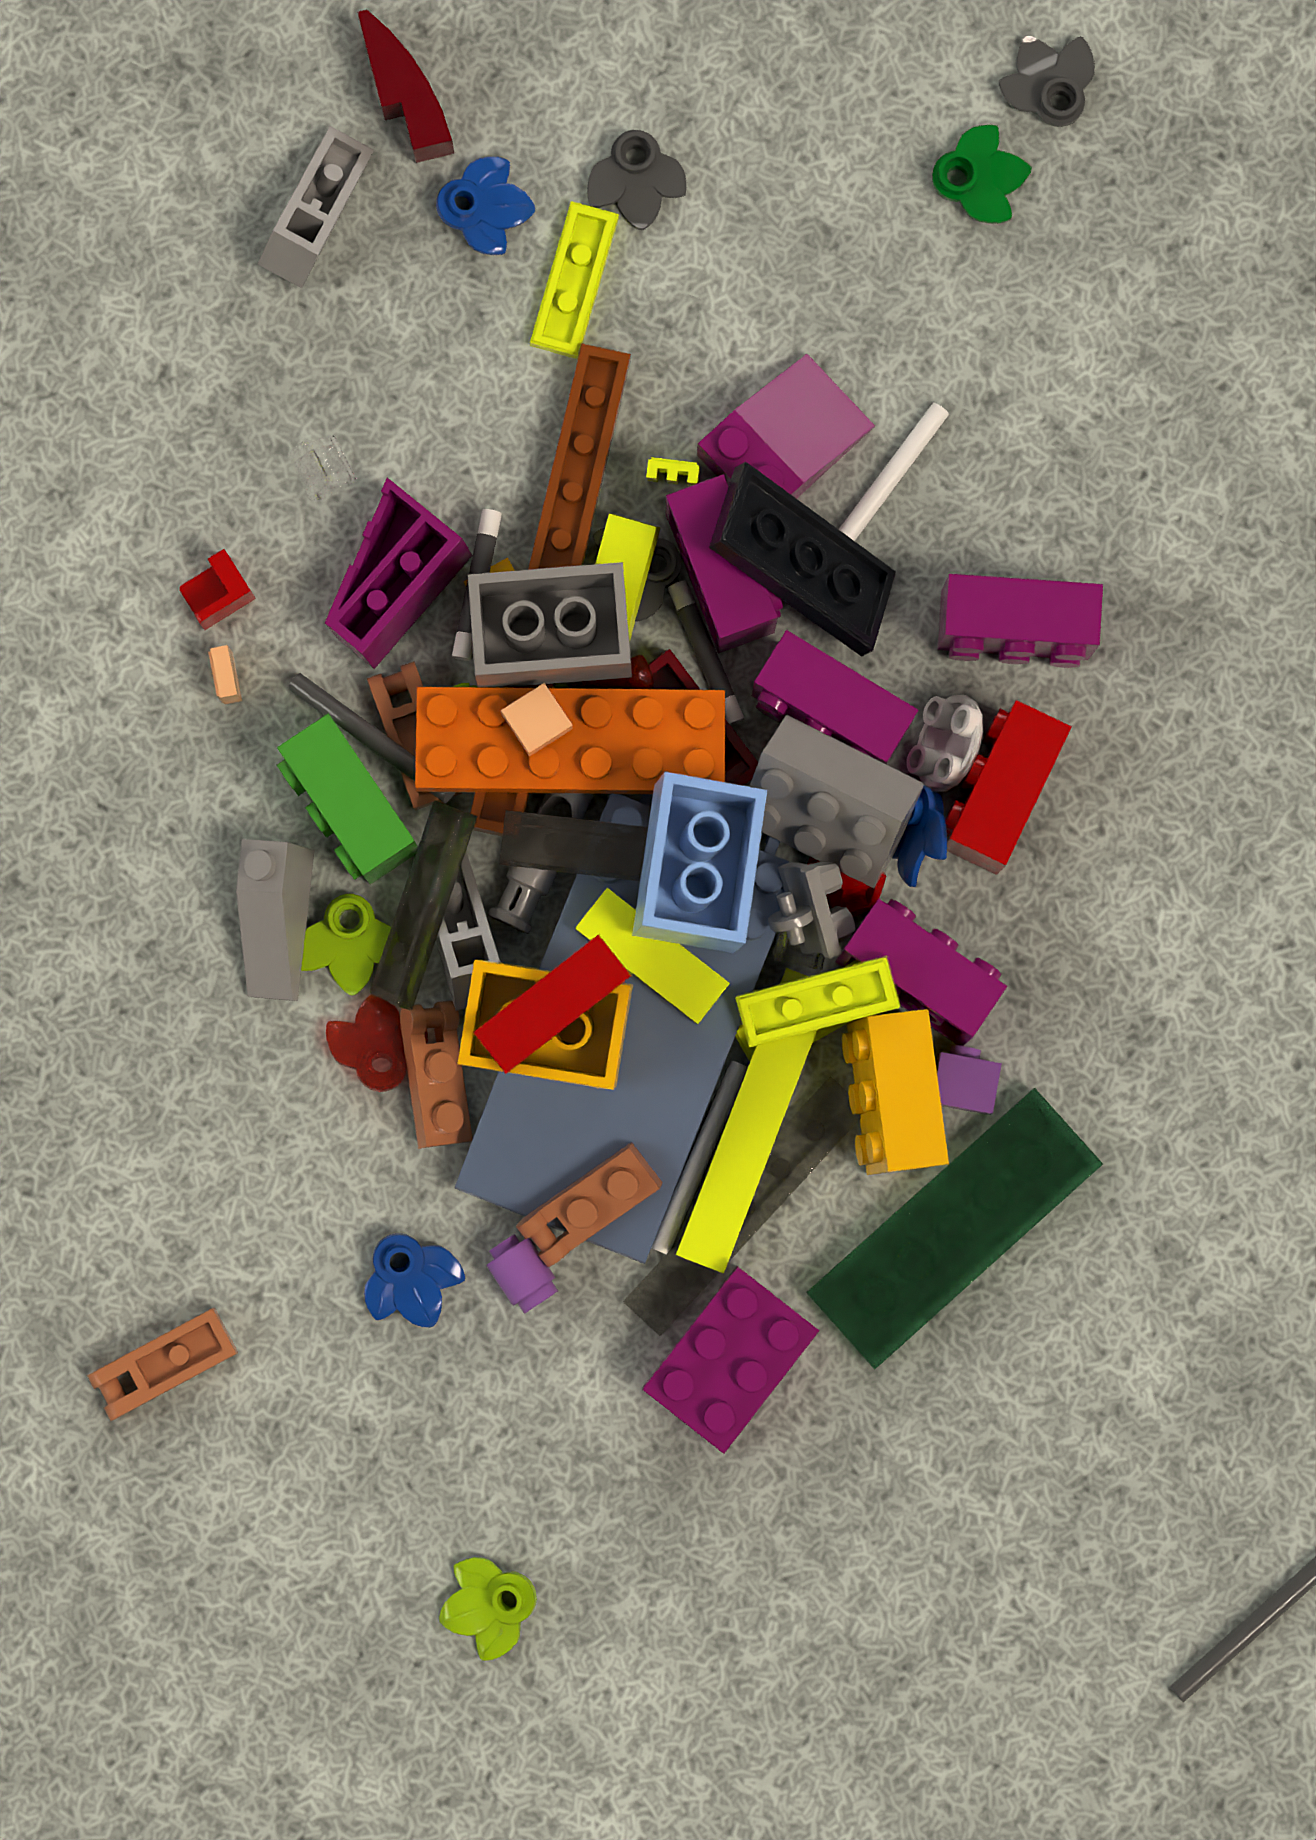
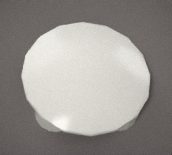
(947, 742)

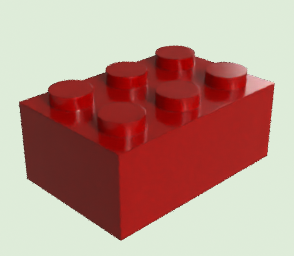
(1004, 785)

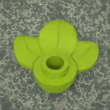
(346, 951)
(480, 1607)

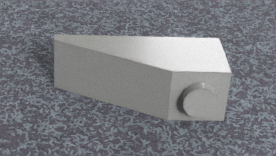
(315, 207)
(273, 915)
(464, 935)

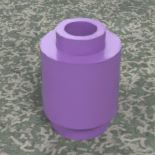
(521, 1273)

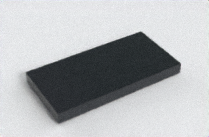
(802, 559)

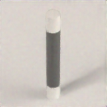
(480, 563)
(704, 648)

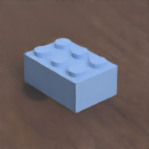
(699, 862)

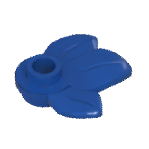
(492, 205)
(923, 836)
(414, 1286)

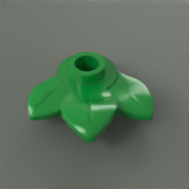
(988, 175)

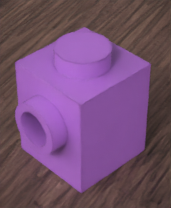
(967, 1080)

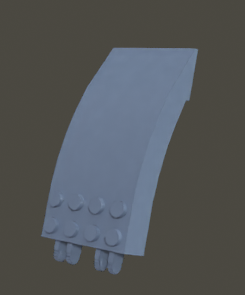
(552, 1132)

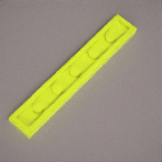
(744, 1148)

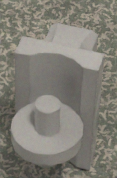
(806, 910)

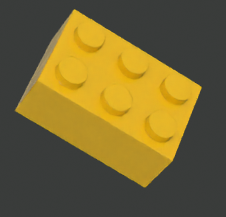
(581, 1053)
(895, 1092)

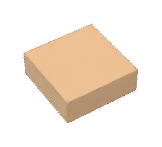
(224, 674)
(536, 719)

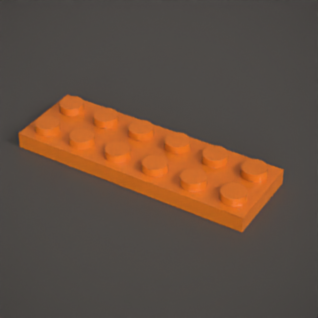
(616, 743)

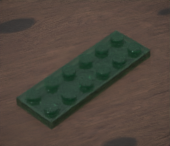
(954, 1228)

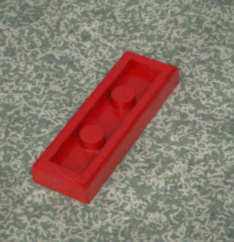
(552, 1004)

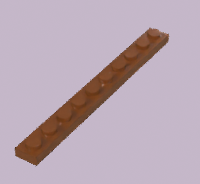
(569, 503)

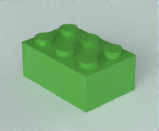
(345, 801)

